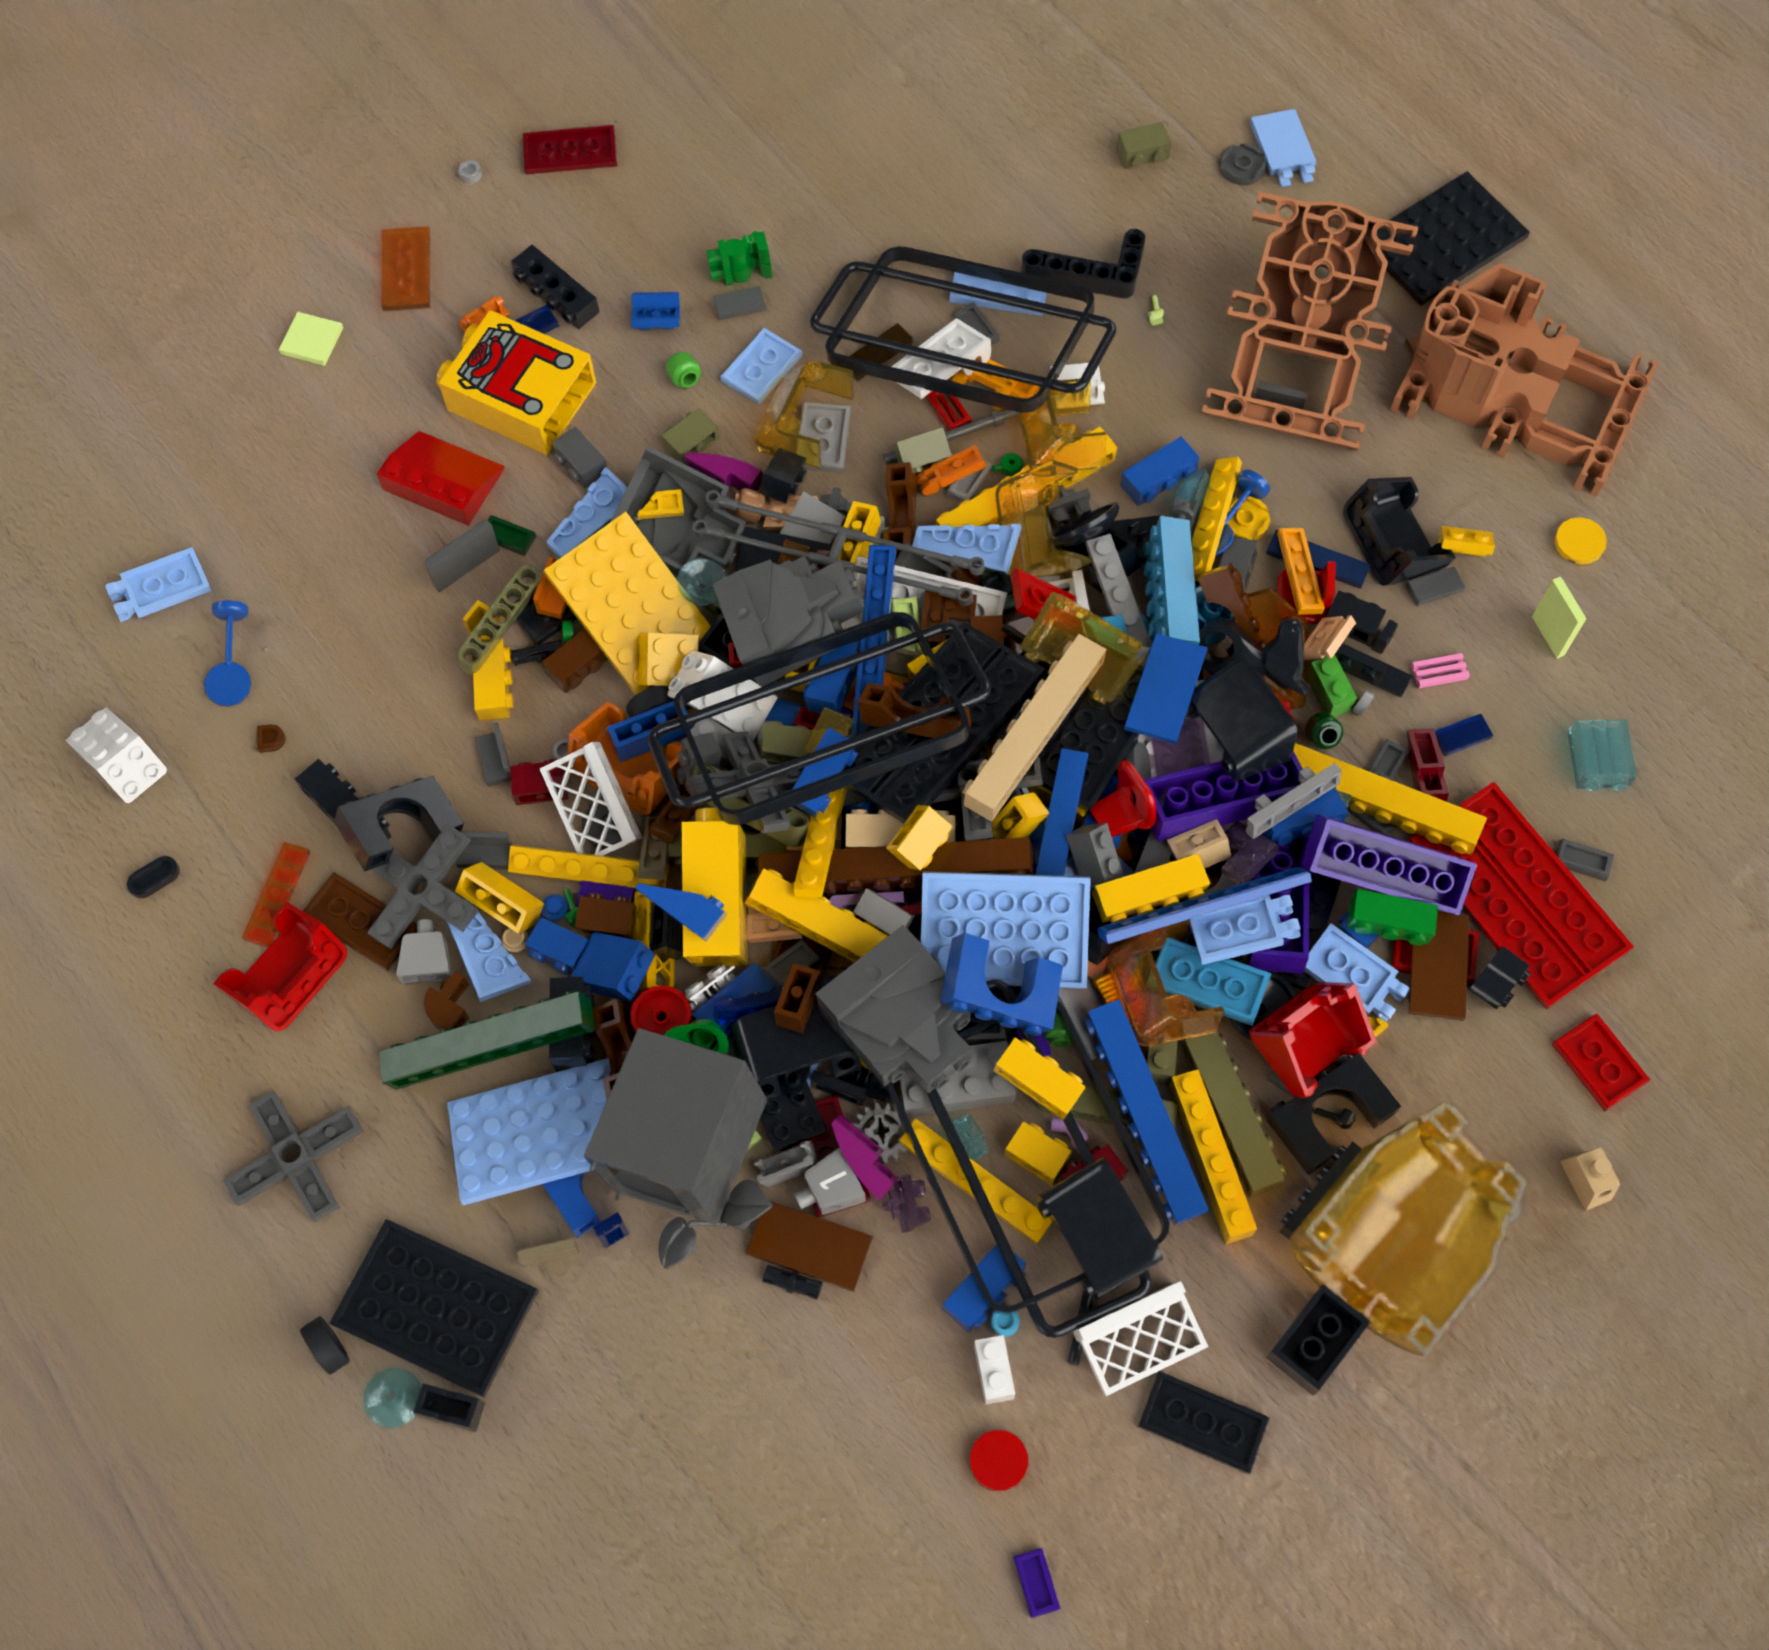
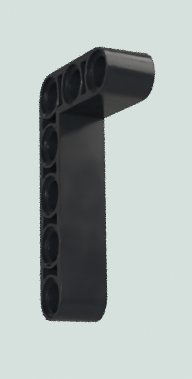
(1095, 275)

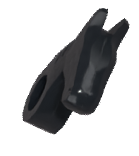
(1278, 660)

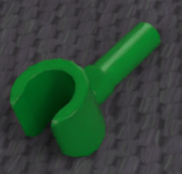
(571, 915)

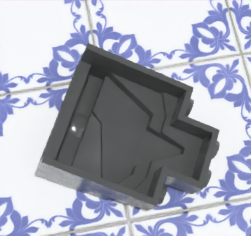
(674, 536)
(785, 607)
(893, 1013)

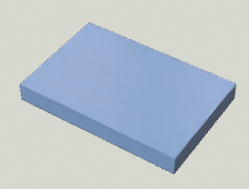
(761, 366)

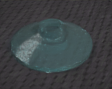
(697, 572)
(400, 1410)

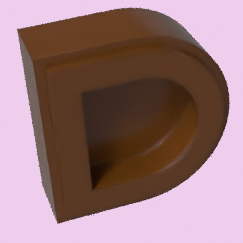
(270, 738)

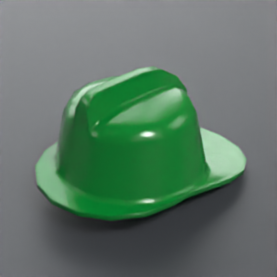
(701, 1033)

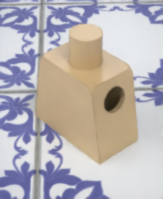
(1591, 1176)

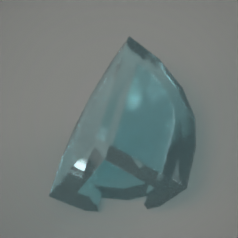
(1194, 487)

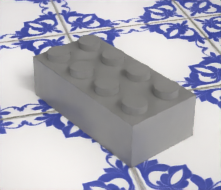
(968, 1089)

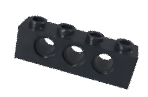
(555, 286)

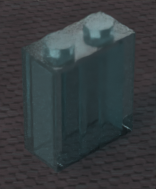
(1602, 754)

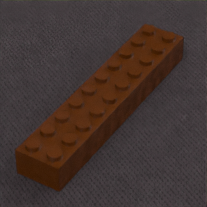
(880, 871)

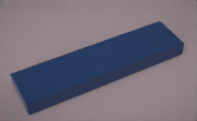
(1347, 568)

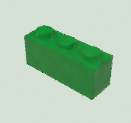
(1392, 917)

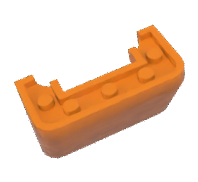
(637, 776)

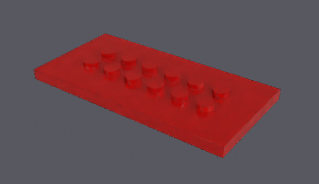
(1533, 902)

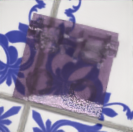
(1188, 753)

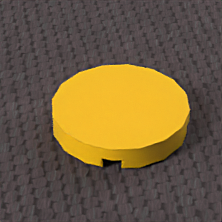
(1250, 520)
(1580, 540)

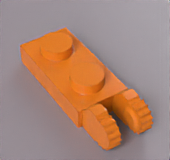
(950, 470)

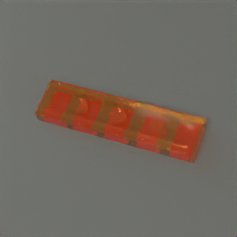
(275, 893)

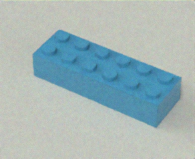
(1171, 581)

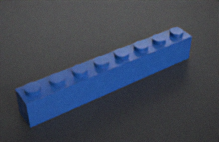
(1146, 1112)

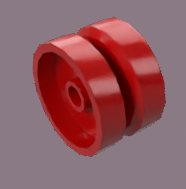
(660, 1004)

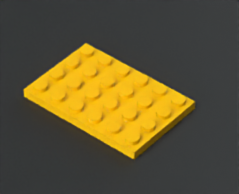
(623, 590)

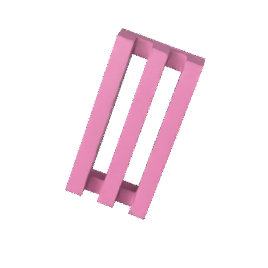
(1440, 661)

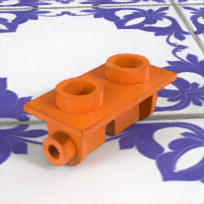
(476, 316)

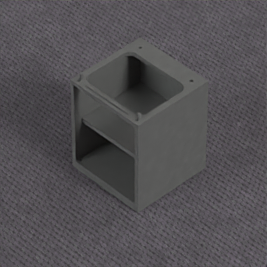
(676, 1126)

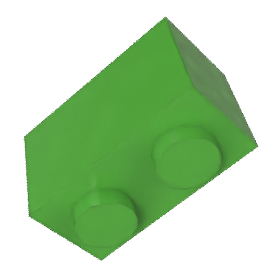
(1331, 686)

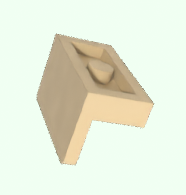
(1207, 840)

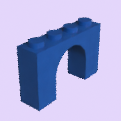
(967, 989)
(572, 1203)

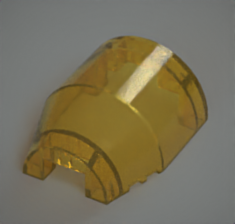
(1411, 1228)

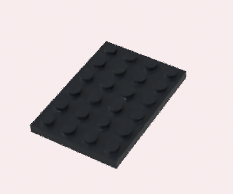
(1456, 235)
(1097, 731)
(434, 1307)

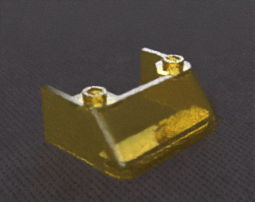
(779, 425)
(1062, 442)
(1024, 502)

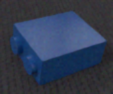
(614, 965)

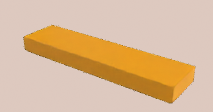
(1300, 571)

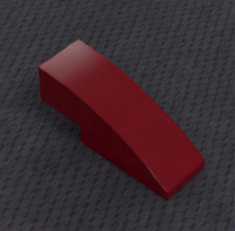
(1427, 763)

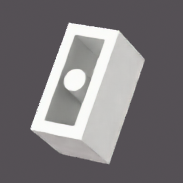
(994, 1369)

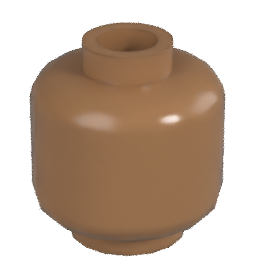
(751, 498)

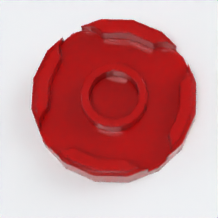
(999, 1460)

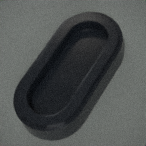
(153, 877)

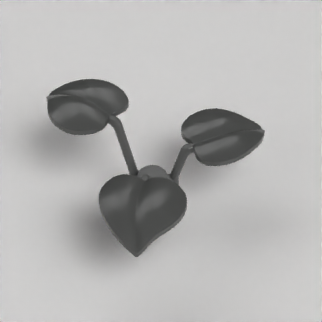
(744, 1206)

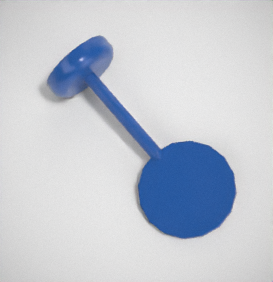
(1252, 485)
(228, 682)

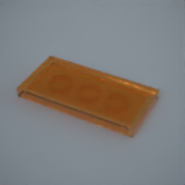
(406, 268)

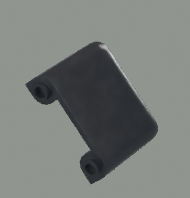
(1389, 532)
(1244, 719)
(1100, 1227)

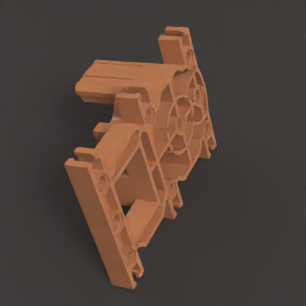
(1310, 312)
(1495, 366)

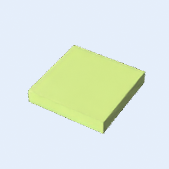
(311, 338)

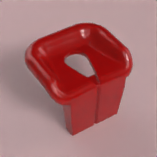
(1326, 584)
(1119, 807)

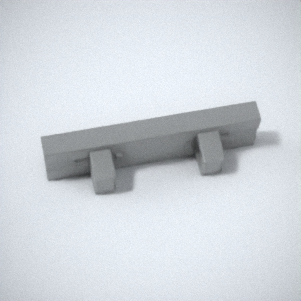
(1311, 788)

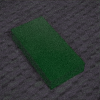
(512, 536)

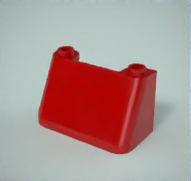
(287, 971)
(1313, 1033)

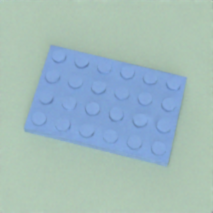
(1017, 914)
(526, 1131)

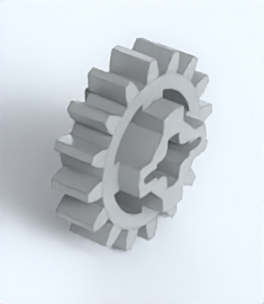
(891, 1131)

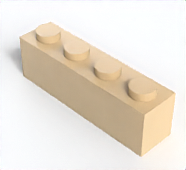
(879, 829)

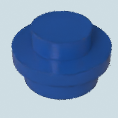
(554, 907)

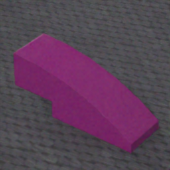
(726, 470)
(863, 1157)

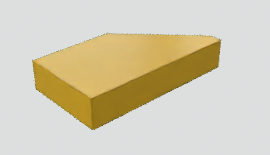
(663, 504)

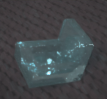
(971, 1136)

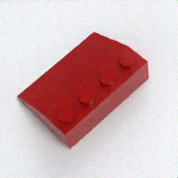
(439, 476)

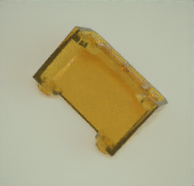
(1062, 622)

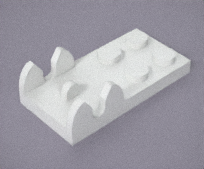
(953, 339)

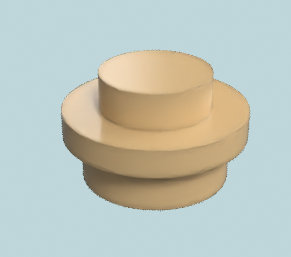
(513, 941)

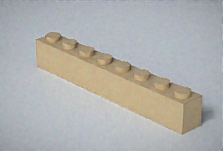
(1034, 727)

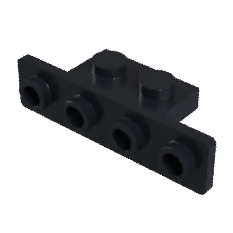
(1372, 670)

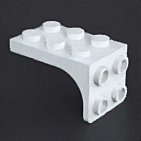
(700, 666)
(117, 754)

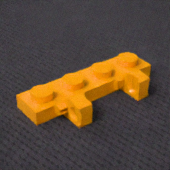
(999, 384)

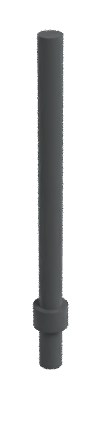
(996, 418)

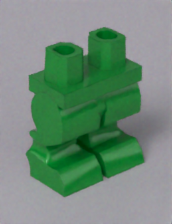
(737, 258)

